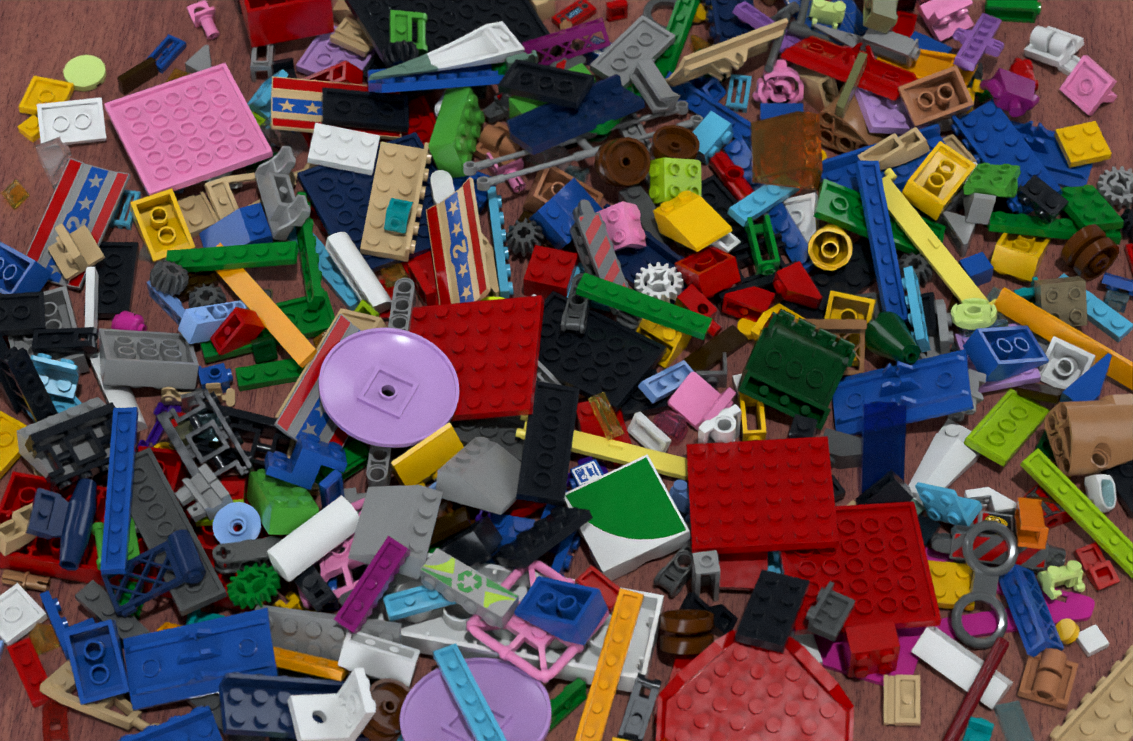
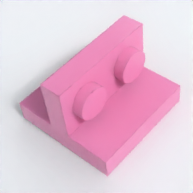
(945, 17)
(1089, 85)

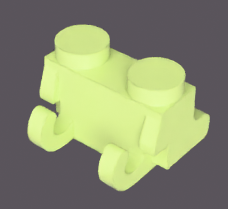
(827, 12)
(1066, 575)

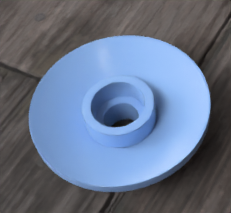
(236, 514)

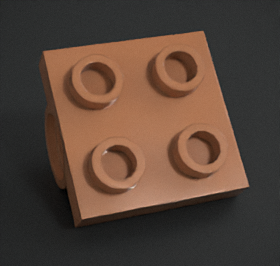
(497, 142)
(1048, 678)

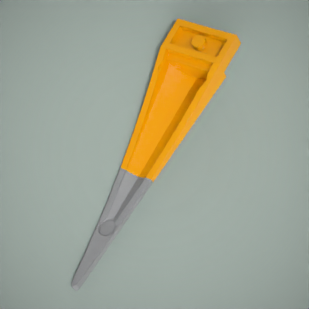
(926, 64)

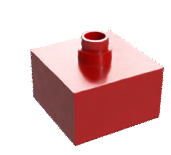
(286, 19)

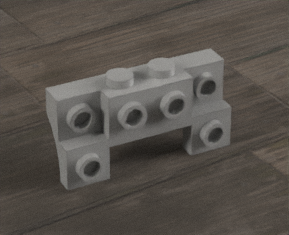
(278, 196)

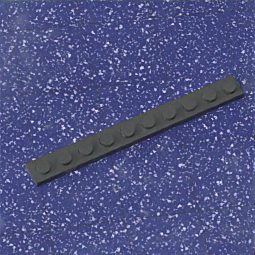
(99, 604)

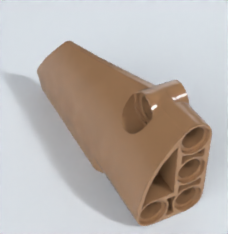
(846, 133)
(1091, 434)

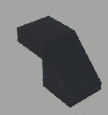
(723, 618)

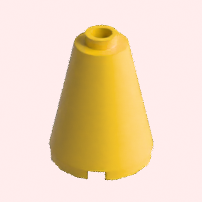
(830, 247)

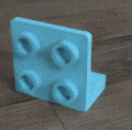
(57, 376)
(946, 506)

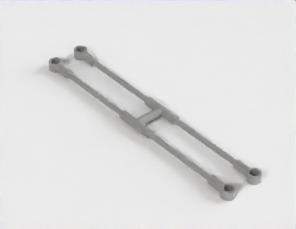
(483, 183)

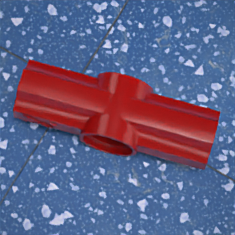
(731, 175)

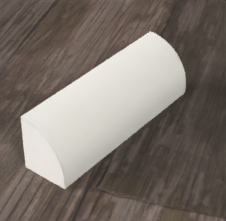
(357, 271)
(120, 396)
(314, 539)
(958, 664)

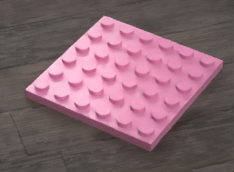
(188, 130)

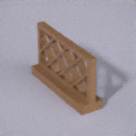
(847, 326)

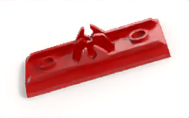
(838, 62)

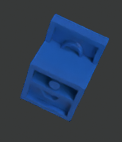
(305, 461)

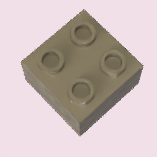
(1063, 299)

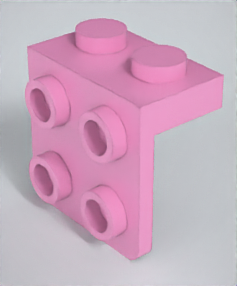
(624, 225)
(699, 400)

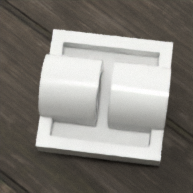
(1052, 45)
(722, 428)

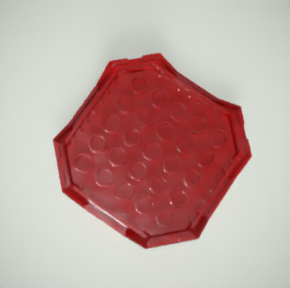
(754, 696)

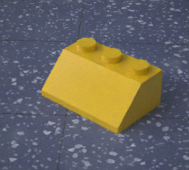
(425, 459)

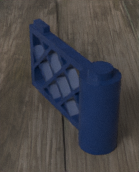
(185, 564)

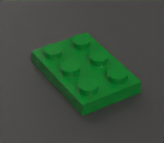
(1089, 207)

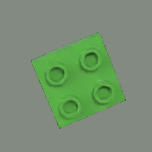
(993, 180)

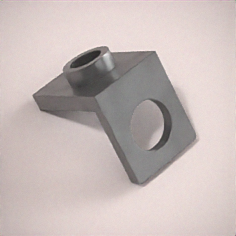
(716, 379)
(189, 401)

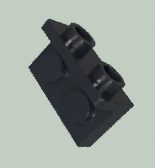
(1042, 199)

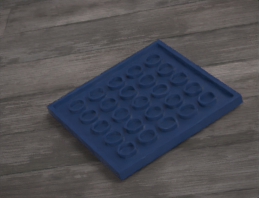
(344, 197)

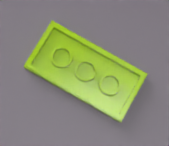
(1006, 427)

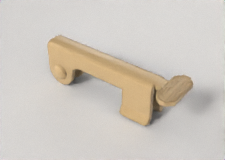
(172, 397)

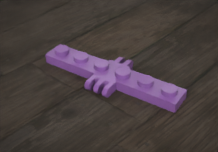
(755, 18)
(977, 42)

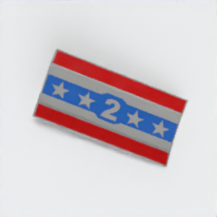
(81, 198)
(304, 409)

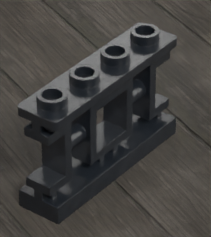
(744, 258)
(22, 383)
(249, 426)
(69, 433)
(224, 433)

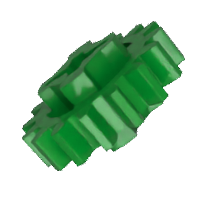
(253, 586)

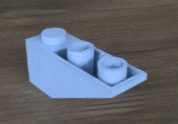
(201, 322)

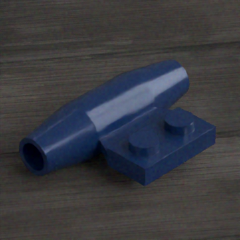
(70, 521)

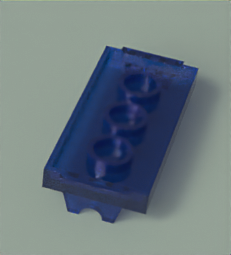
(882, 441)

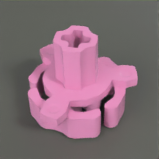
(779, 85)

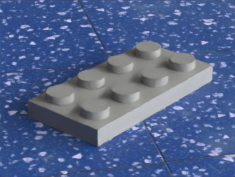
(639, 42)

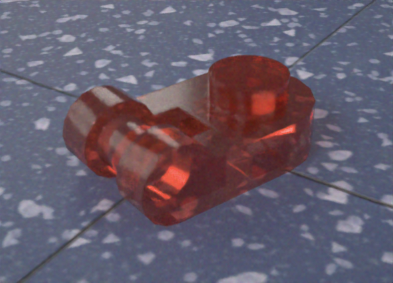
(55, 714)

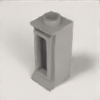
(892, 46)
(262, 65)
(653, 86)
(704, 564)

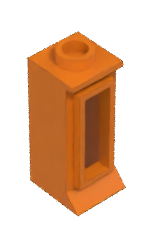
(1030, 524)

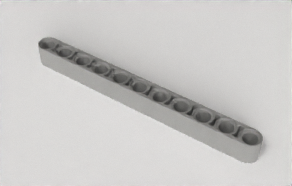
(400, 318)

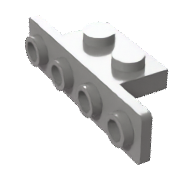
(941, 342)

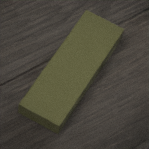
(851, 85)

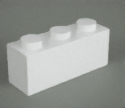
(378, 657)

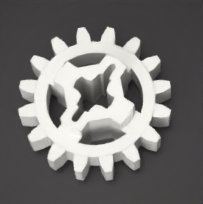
(659, 282)

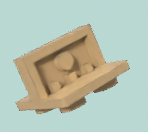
(75, 251)

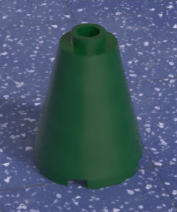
(891, 338)

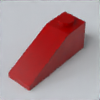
(341, 72)

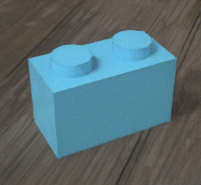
(712, 135)

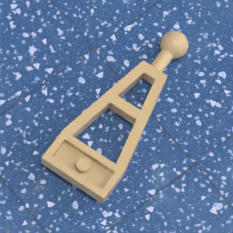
(223, 198)
(62, 683)

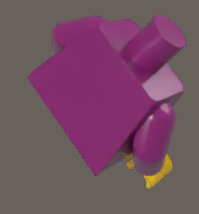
(1009, 91)

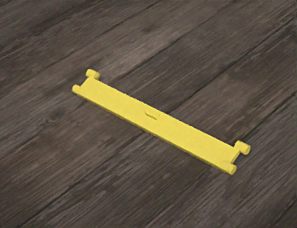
(928, 242)
(621, 452)

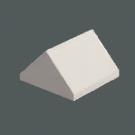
(1065, 363)

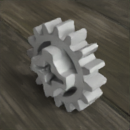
(1120, 186)

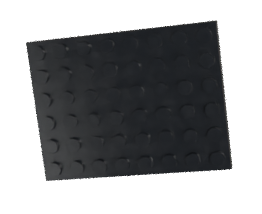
(446, 21)

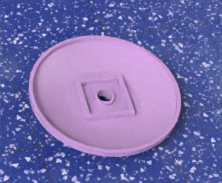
(395, 361)
(513, 696)

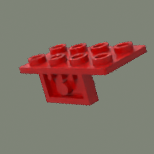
(423, 275)

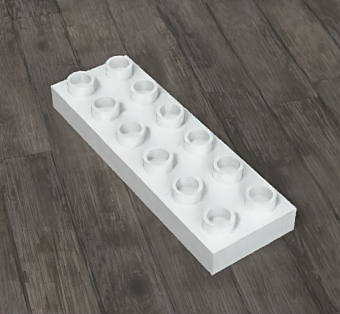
(448, 626)

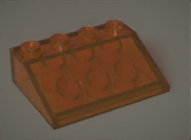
(787, 150)

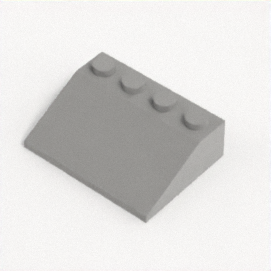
(58, 314)
(147, 359)
(82, 447)
(481, 476)
(398, 512)

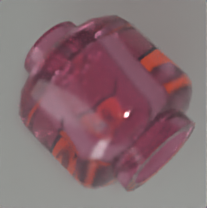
(672, 425)

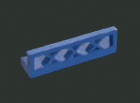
(1029, 611)

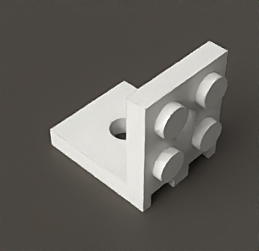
(342, 713)

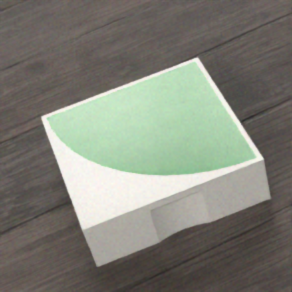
(630, 519)

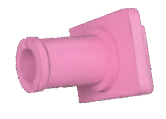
(204, 18)
(509, 168)

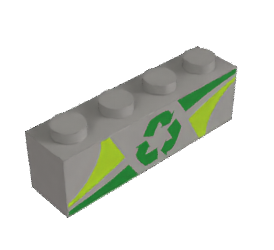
(469, 589)

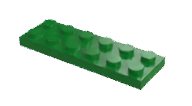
(845, 209)
(309, 322)

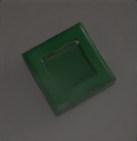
(264, 349)

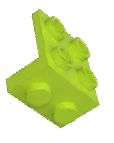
(673, 176)

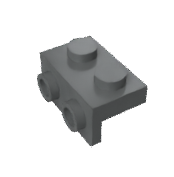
(829, 613)

